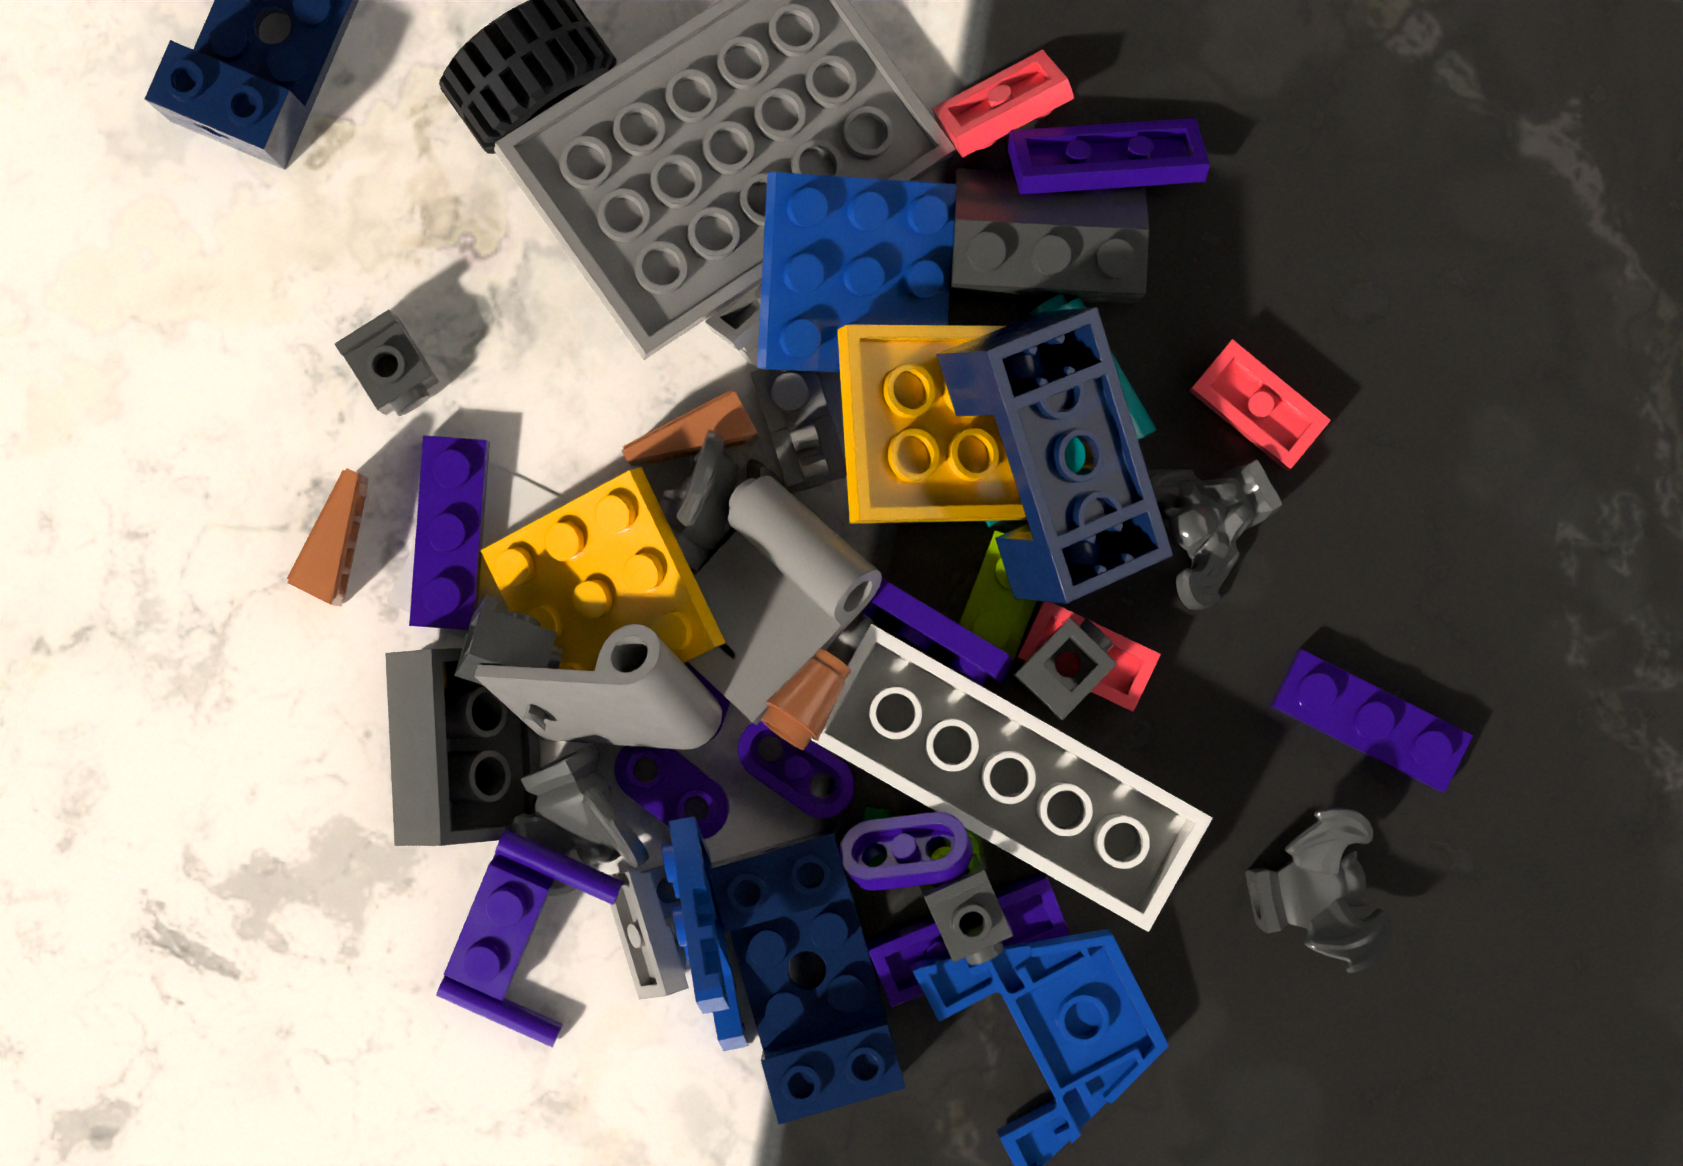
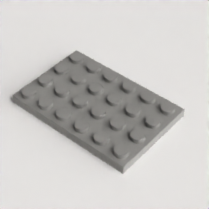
(668, 155)

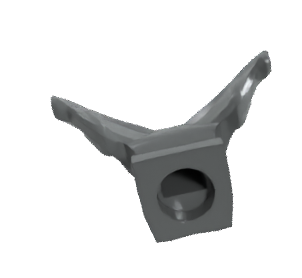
(701, 506)
(1208, 521)
(577, 814)
(1320, 887)

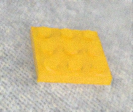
(902, 436)
(601, 568)

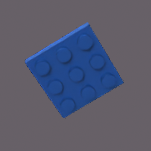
(849, 257)

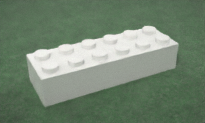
(1012, 778)

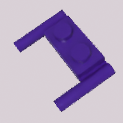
(502, 926)

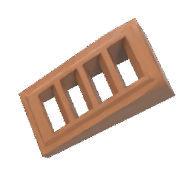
(687, 432)
(329, 550)

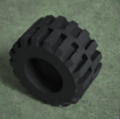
(523, 67)

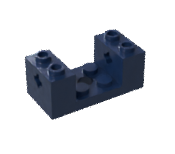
(247, 89)
(1044, 387)
(822, 1040)

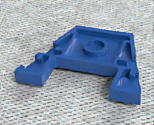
(701, 930)
(1077, 1018)

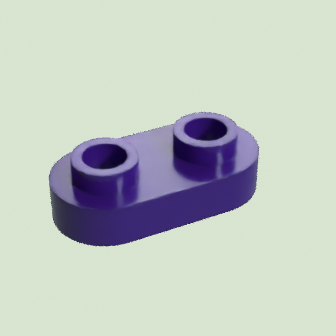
(794, 770)
(672, 787)
(909, 851)

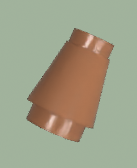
(806, 700)

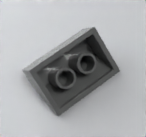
(1048, 243)
(453, 753)

